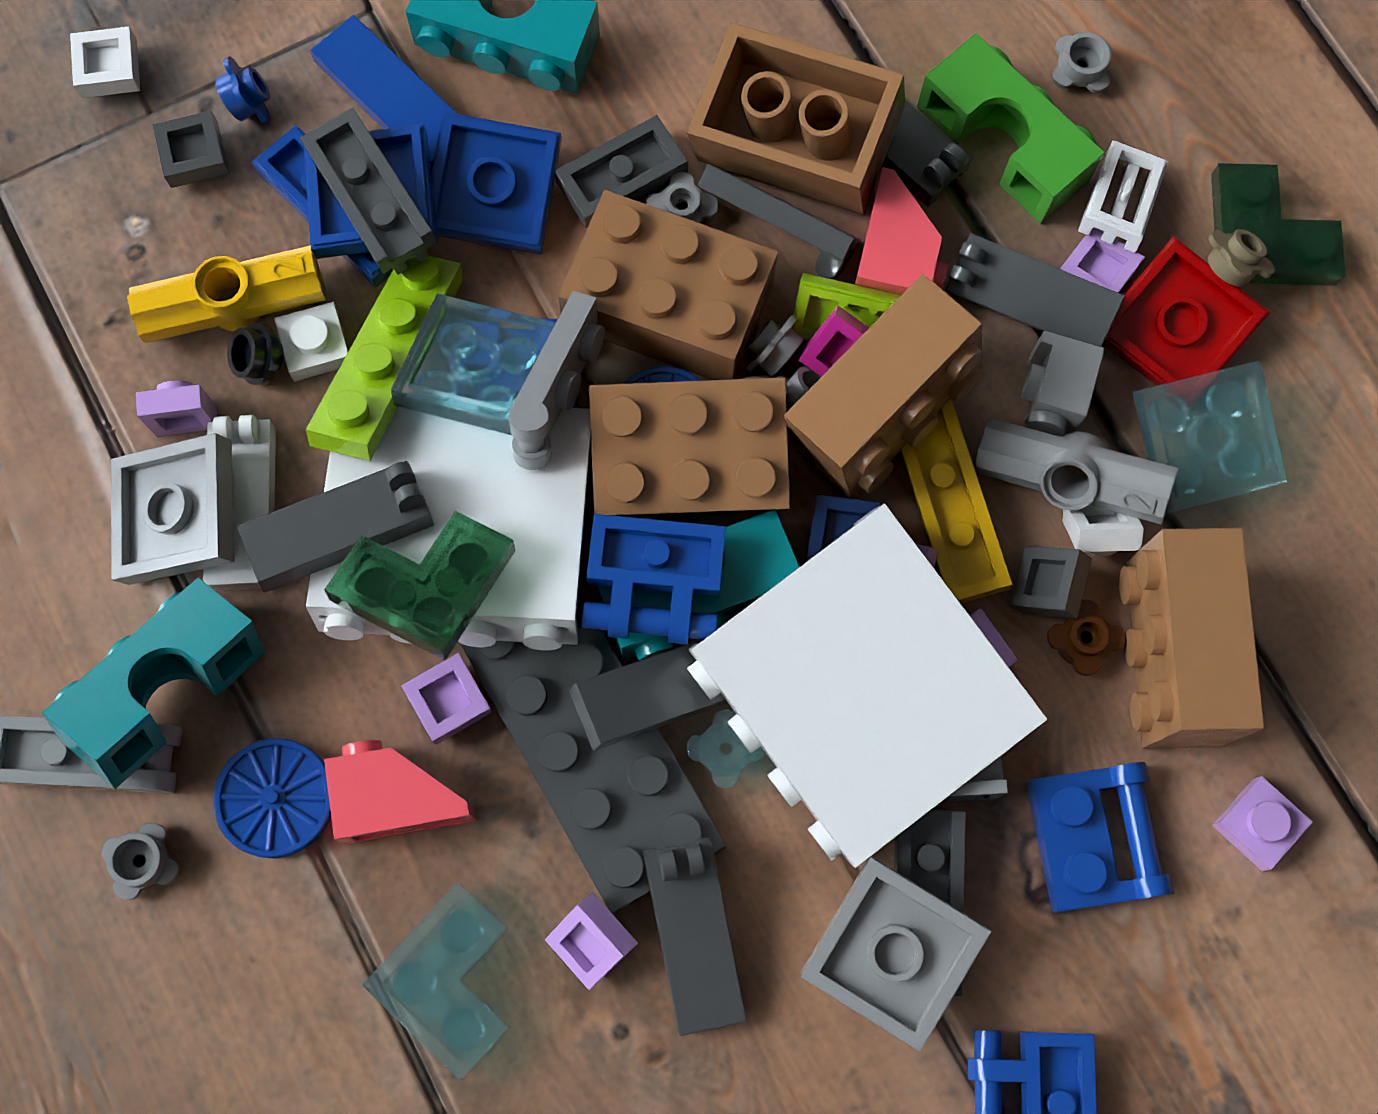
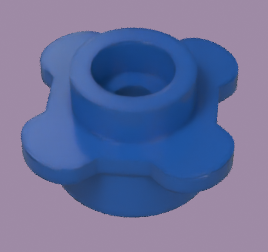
(243, 91)

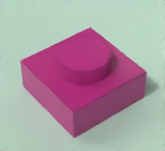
(831, 341)

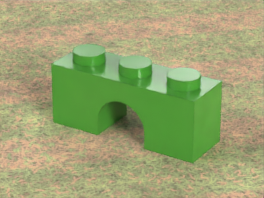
(983, 90)

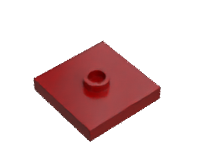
(1182, 318)

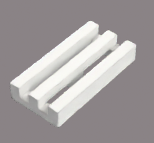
(1112, 223)

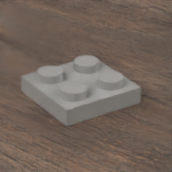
(172, 509)
(895, 953)

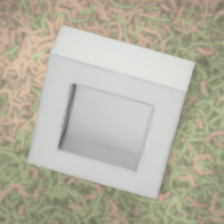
(105, 62)
(312, 341)
(1102, 530)

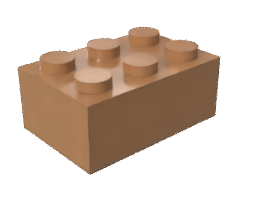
(797, 117)
(671, 286)
(888, 388)
(689, 446)
(1191, 639)

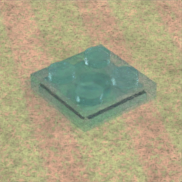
(469, 362)
(1215, 432)

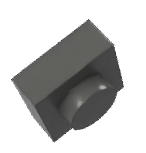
(190, 149)
(1051, 581)

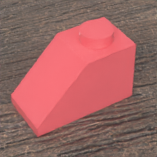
(898, 241)
(386, 795)

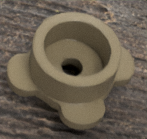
(1238, 257)

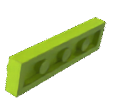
(360, 397)

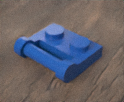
(1077, 841)

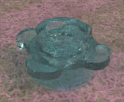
(706, 749)

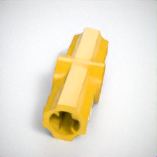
(191, 302)

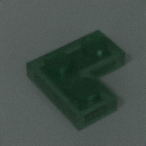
(1299, 249)
(427, 600)

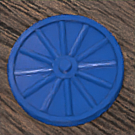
(272, 798)

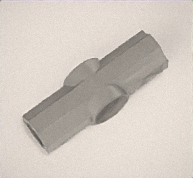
(1112, 479)

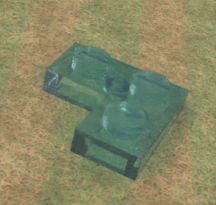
(426, 987)

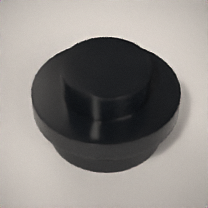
(255, 353)

